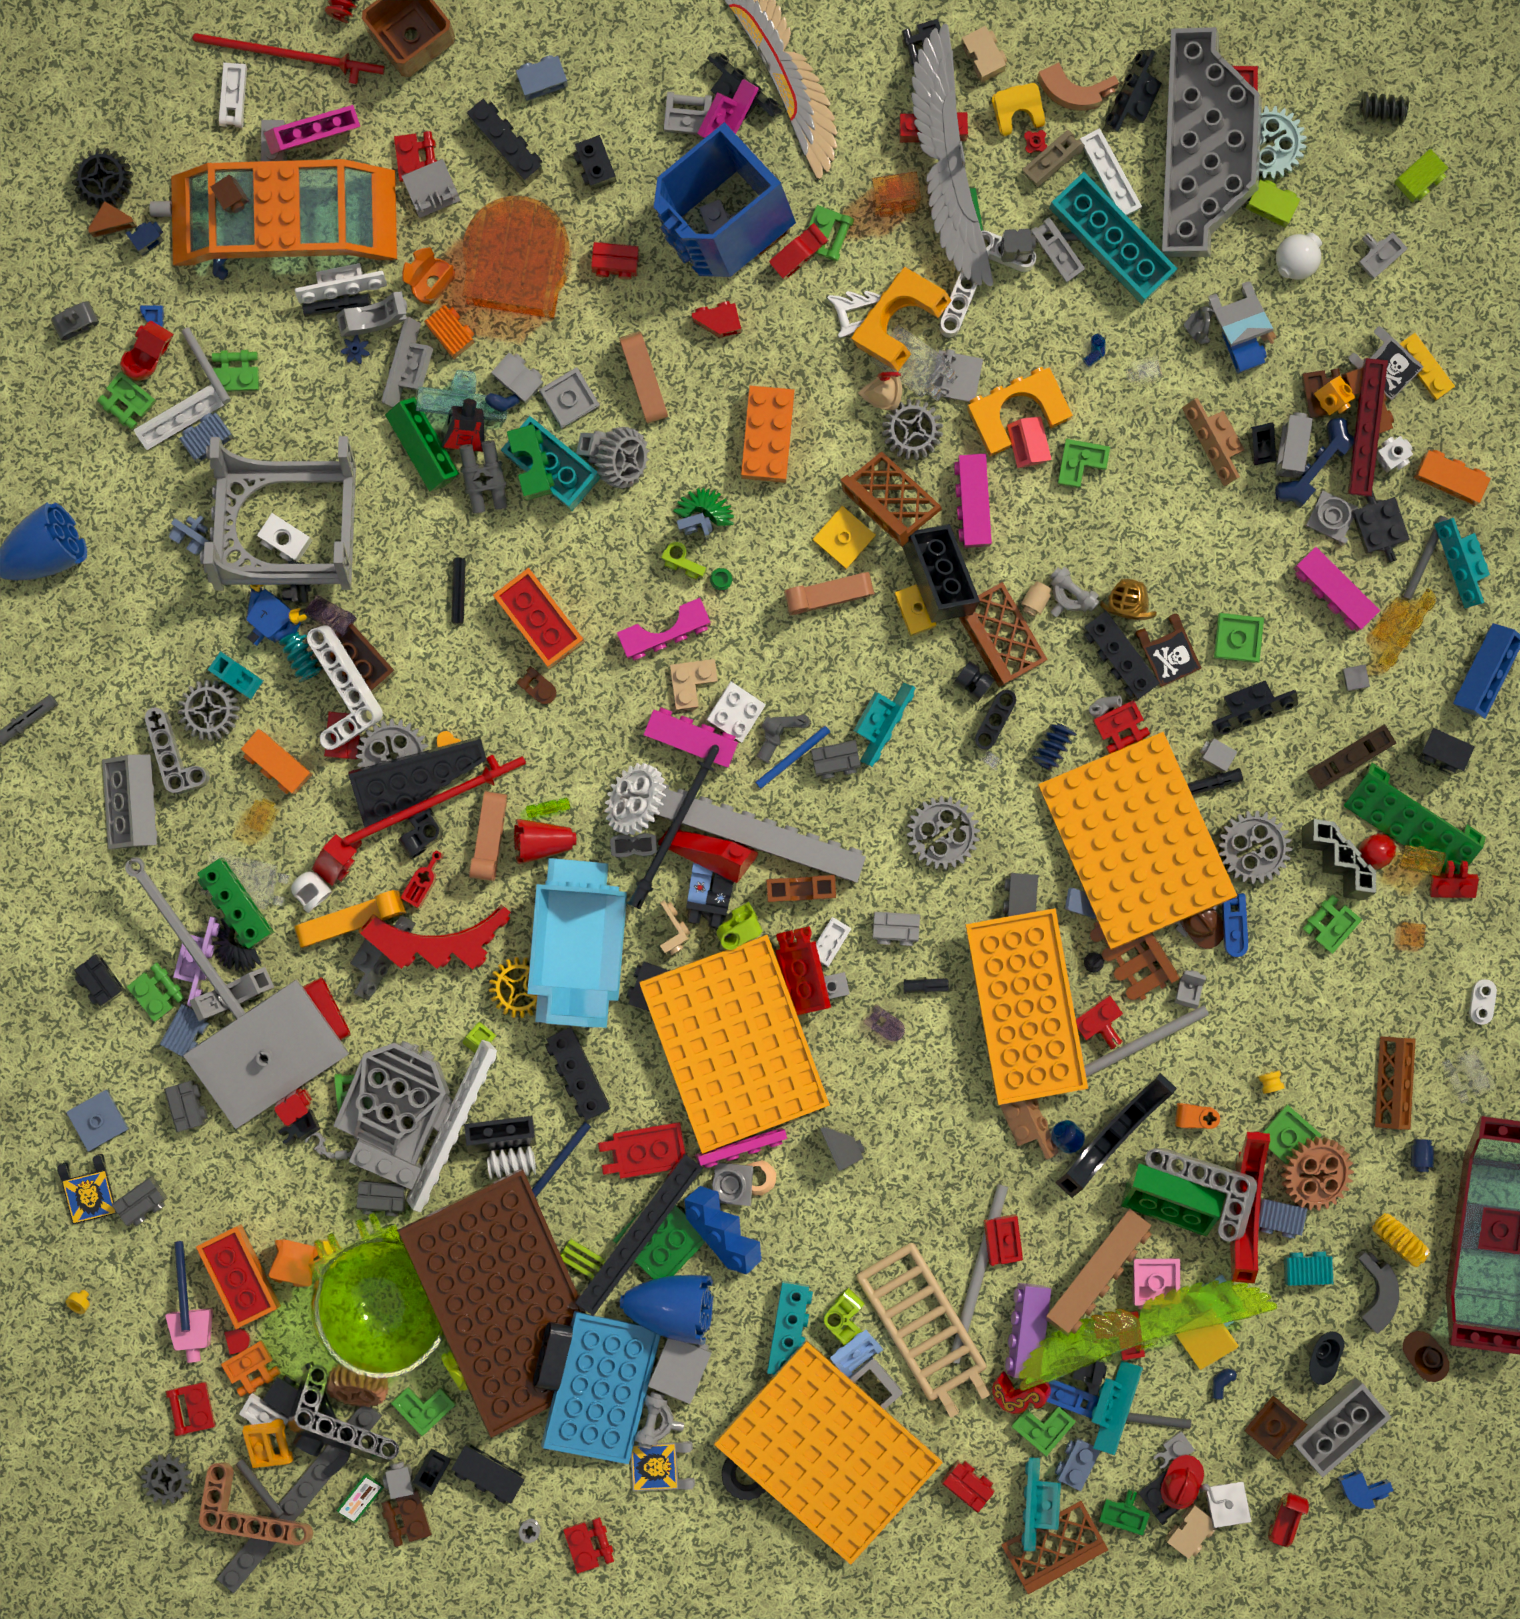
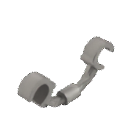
(321, 1149)

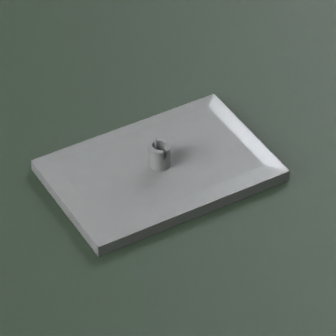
(284, 1029)

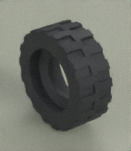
(737, 1489)

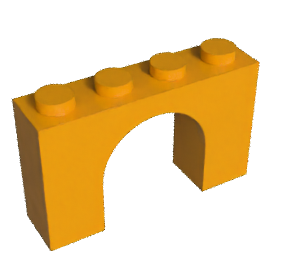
(905, 291)
(1039, 386)

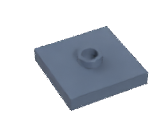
(97, 1120)

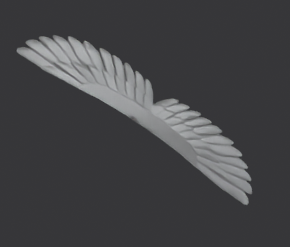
(947, 179)

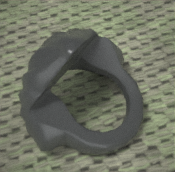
(1198, 324)

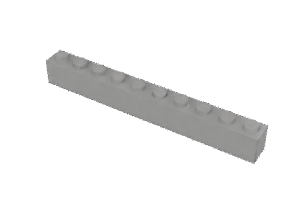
(765, 835)

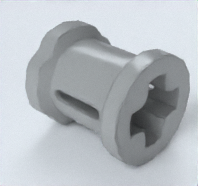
(523, 1533)

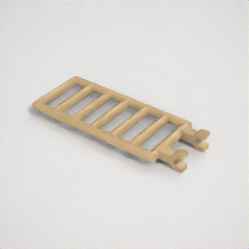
(897, 1335)

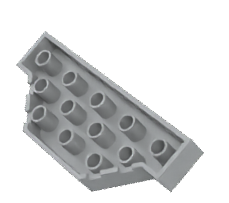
(1209, 142)

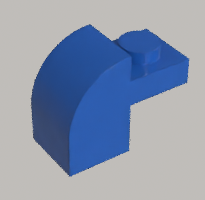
(1361, 1495)

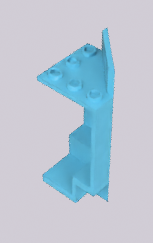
(576, 944)

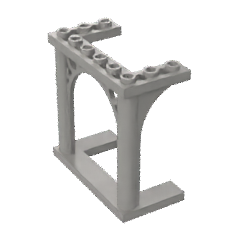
(234, 469)

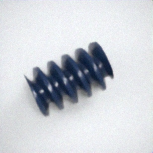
(1053, 746)

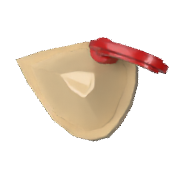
(884, 391)

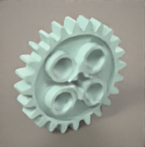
(1282, 158)

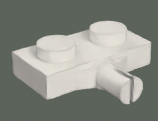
(261, 1412)

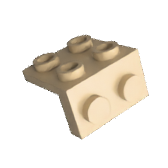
(674, 945)

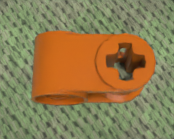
(1192, 1116)

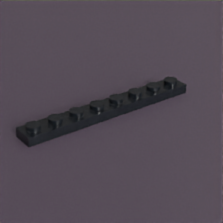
(638, 1234)

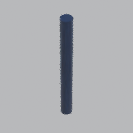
(560, 1159)
(182, 1286)

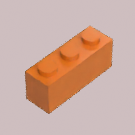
(1452, 477)
(275, 762)

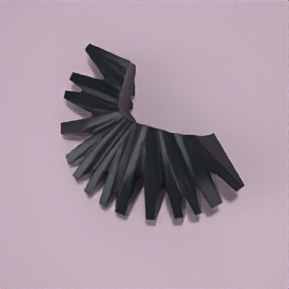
(232, 952)

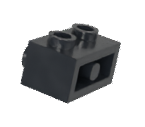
(595, 163)

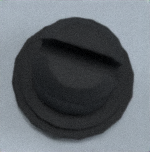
(1093, 962)

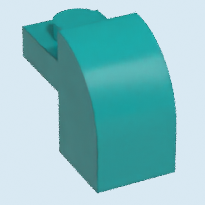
(235, 675)

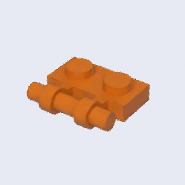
(245, 1363)

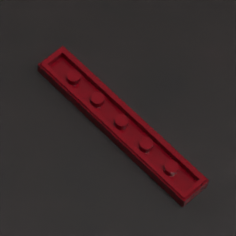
(1367, 427)

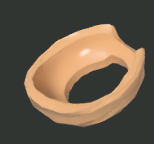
(770, 1178)

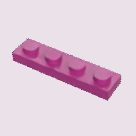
(732, 1150)

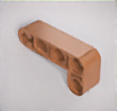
(643, 377)
(829, 593)
(489, 836)

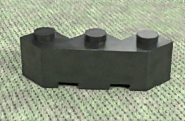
(1340, 858)

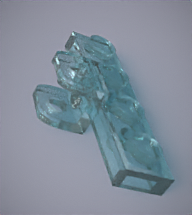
(441, 401)

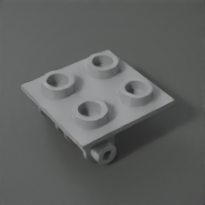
(431, 188)
(968, 373)

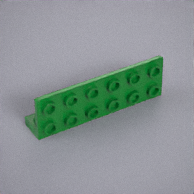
(1409, 821)

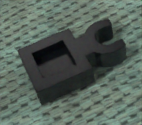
(301, 1128)

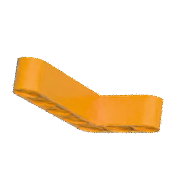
(349, 919)

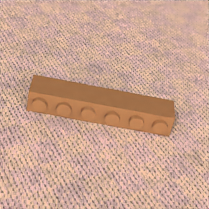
(1098, 1273)

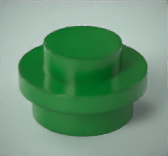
(721, 579)

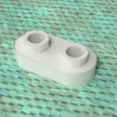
(1481, 1001)

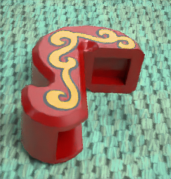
(1018, 1400)
(1287, 1519)

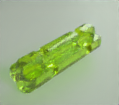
(548, 807)

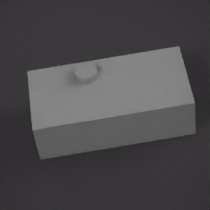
(1340, 1427)

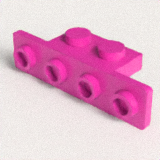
(729, 110)

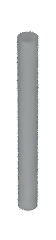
(206, 366)

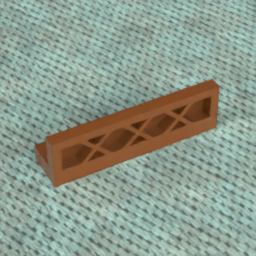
(1402, 1086)

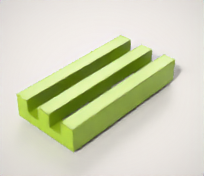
(567, 1250)

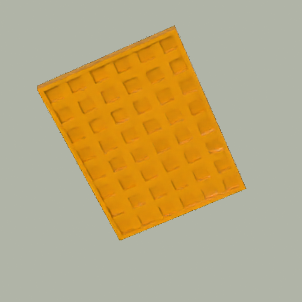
(1137, 840)
(734, 1043)
(828, 1452)

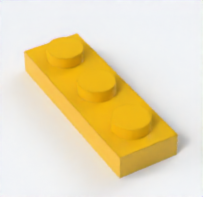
(1431, 374)

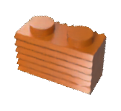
(449, 331)

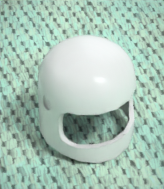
(310, 890)

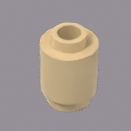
(1036, 599)

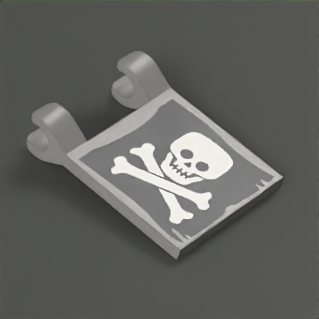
(1401, 364)

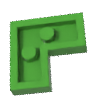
(1076, 456)
(420, 1414)
(1043, 1434)

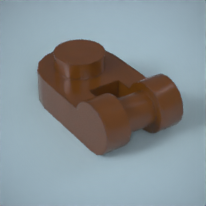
(543, 692)

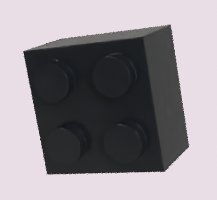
(1443, 751)

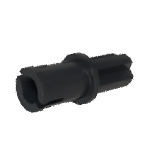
(926, 985)

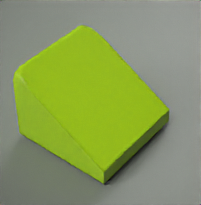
(476, 1035)

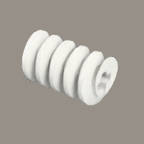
(511, 1162)

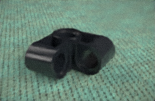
(416, 840)

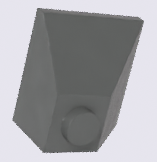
(842, 1147)

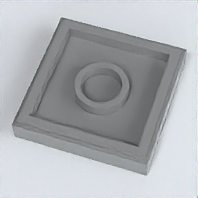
(569, 398)

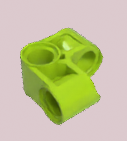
(742, 925)
(846, 1307)

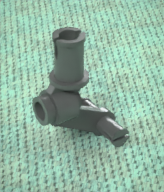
(774, 728)

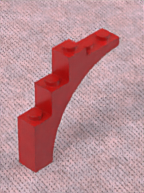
(465, 944)
(1245, 1250)

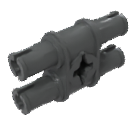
(492, 468)

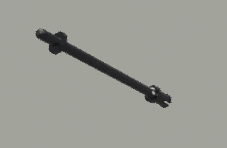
(645, 885)

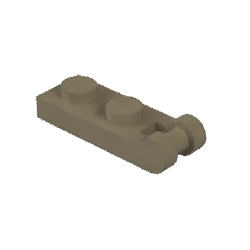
(1053, 158)

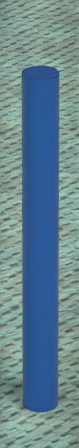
(792, 757)

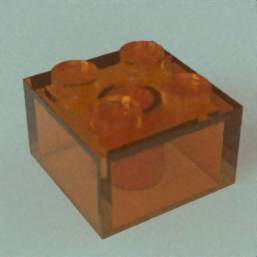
(895, 194)

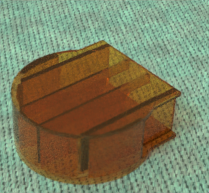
(516, 257)

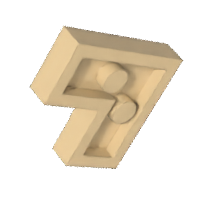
(686, 677)

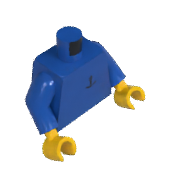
(270, 616)

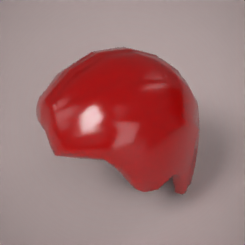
(138, 364)
(1377, 850)

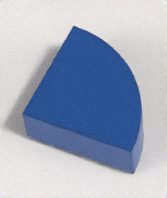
(153, 313)

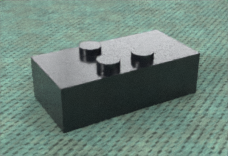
(941, 573)

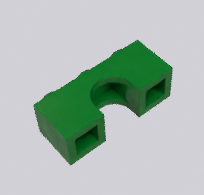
(526, 442)

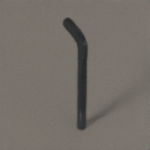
(343, 1456)

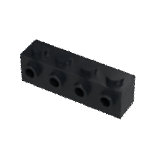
(504, 141)
(1120, 655)
(578, 1073)

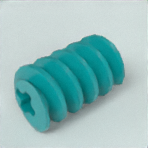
(300, 656)

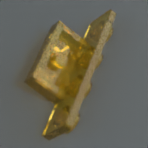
(1400, 624)

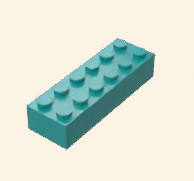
(1112, 238)

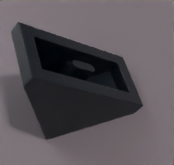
(1262, 443)
(431, 1472)

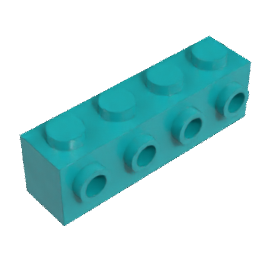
(789, 1323)

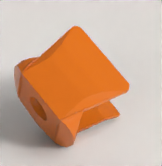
(421, 270)
(292, 1263)

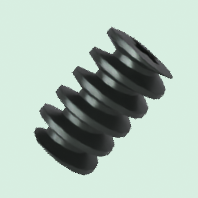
(1384, 107)

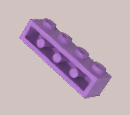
(1028, 1324)

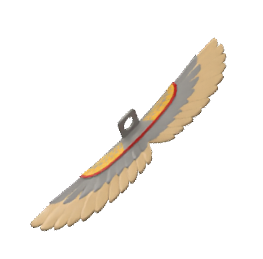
(792, 78)

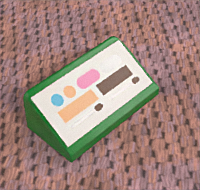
(360, 1498)

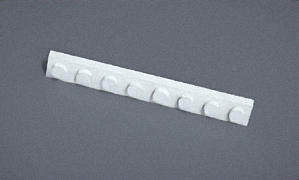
(451, 1125)

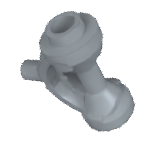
(1062, 581)
(648, 1435)

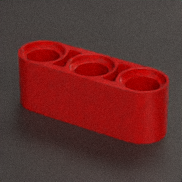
(327, 1006)

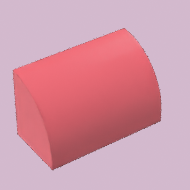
(1029, 442)

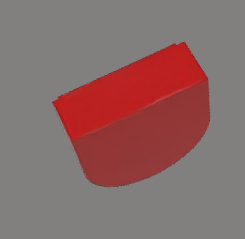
(237, 1340)

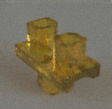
(1422, 860)

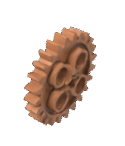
(1318, 1153)

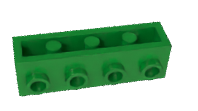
(422, 444)
(235, 903)

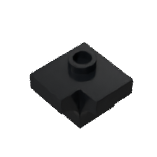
(1091, 1375)

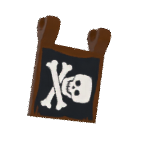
(1170, 655)

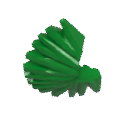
(707, 505)

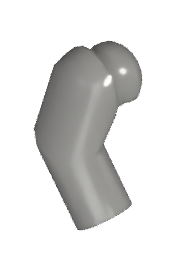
(1102, 705)

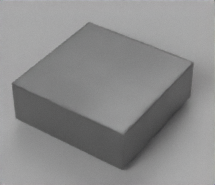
(1355, 677)

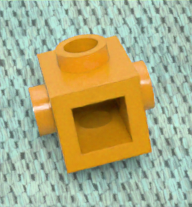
(1335, 396)

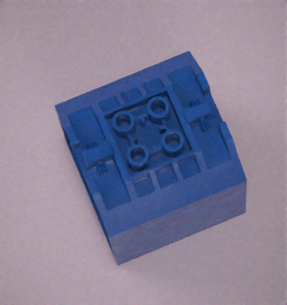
(699, 175)

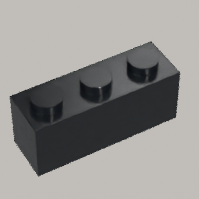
(500, 1134)
(488, 1473)

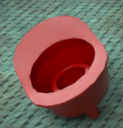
(1182, 1482)

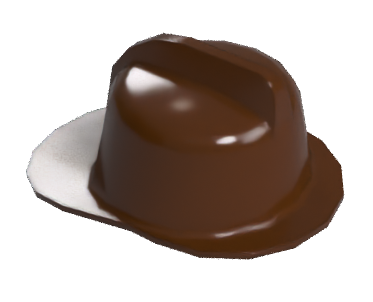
(1204, 928)
(1426, 1356)

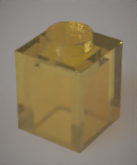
(262, 815)

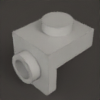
(1190, 989)

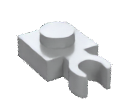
(1175, 1446)

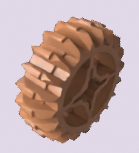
(355, 1388)

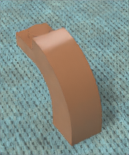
(1072, 96)

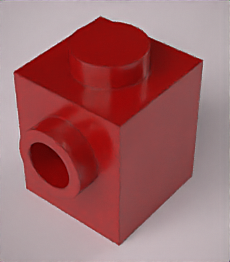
(153, 339)

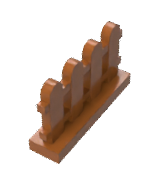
(1144, 959)

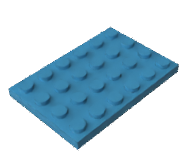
(601, 1389)

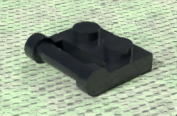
(1152, 1497)

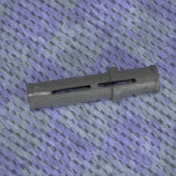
(27, 718)

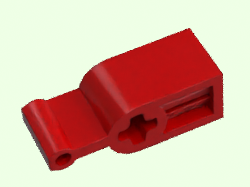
(798, 251)
(416, 880)

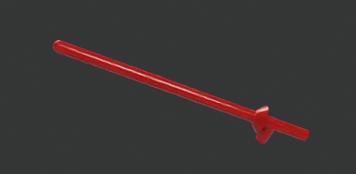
(344, 62)
(486, 777)

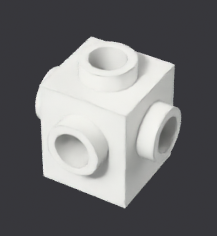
(1389, 459)

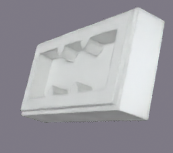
(831, 940)

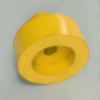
(78, 1301)

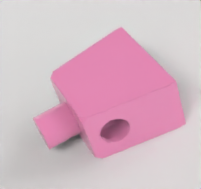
(199, 1332)

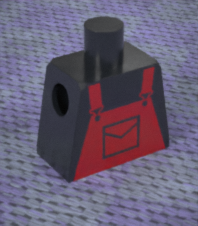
(464, 426)

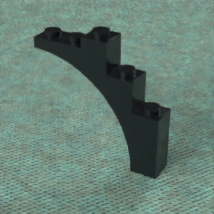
(1114, 1133)

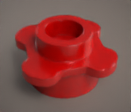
(1030, 145)

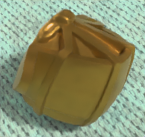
(1129, 601)

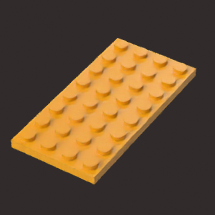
(1026, 1006)

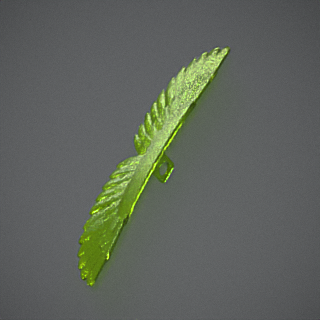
(1159, 1318)

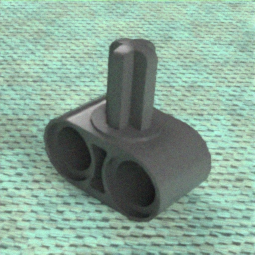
(74, 320)

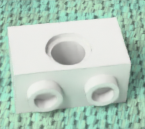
(274, 529)

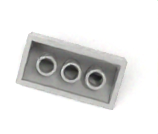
(129, 801)

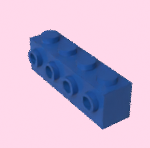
(1488, 671)

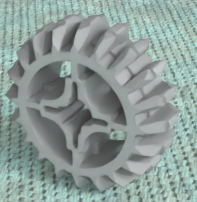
(922, 435)
(622, 457)
(208, 699)

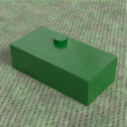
(1173, 1200)

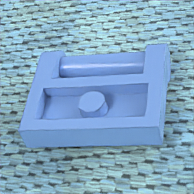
(856, 1352)

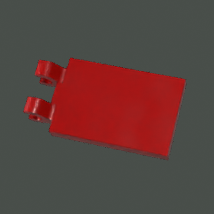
(802, 971)
(644, 1150)

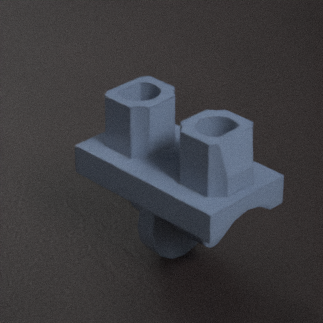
(180, 530)

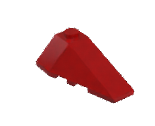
(718, 855)

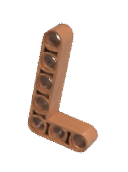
(245, 1520)

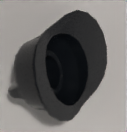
(1324, 1355)

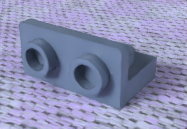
(691, 524)
(1077, 1463)

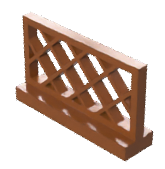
(879, 513)
(986, 647)
(1066, 1564)

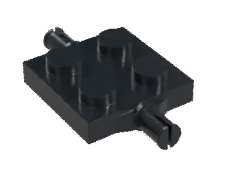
(1380, 526)

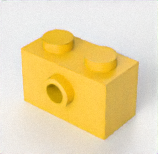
(913, 610)

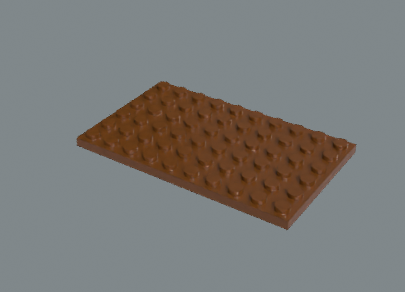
(493, 1291)

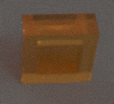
(1412, 934)

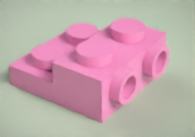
(1153, 1278)

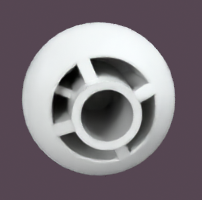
(1299, 256)

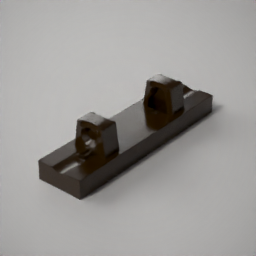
(1351, 757)

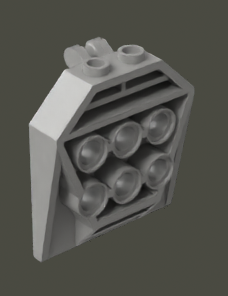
(418, 1073)

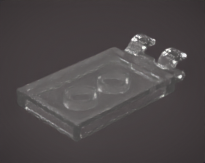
(921, 367)
(255, 876)

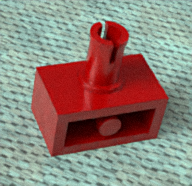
(335, 860)
(1099, 1020)

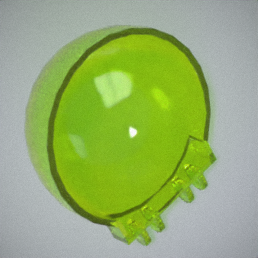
(371, 1304)

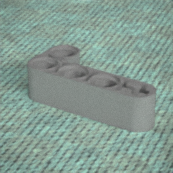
(171, 749)

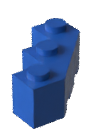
(721, 1231)

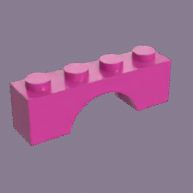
(638, 641)

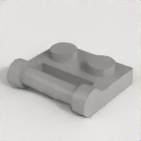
(685, 120)

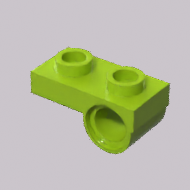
(692, 569)

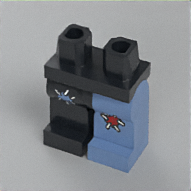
(707, 901)

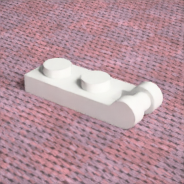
(232, 94)

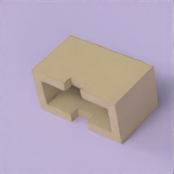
(982, 48)
(1191, 1532)

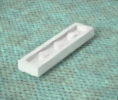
(1110, 172)
(178, 417)

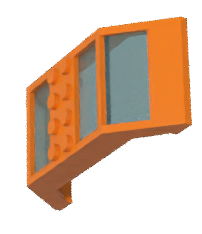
(290, 211)

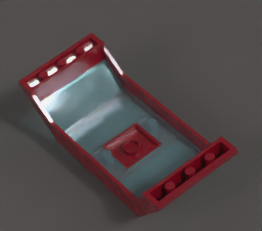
(1486, 1242)

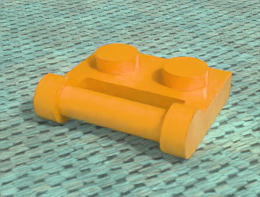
(260, 1444)

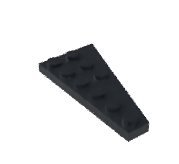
(408, 780)

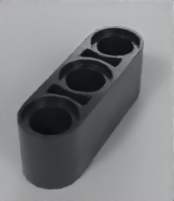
(997, 709)
(552, 1356)

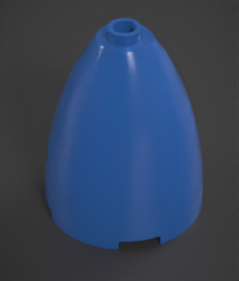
(42, 545)
(672, 1307)

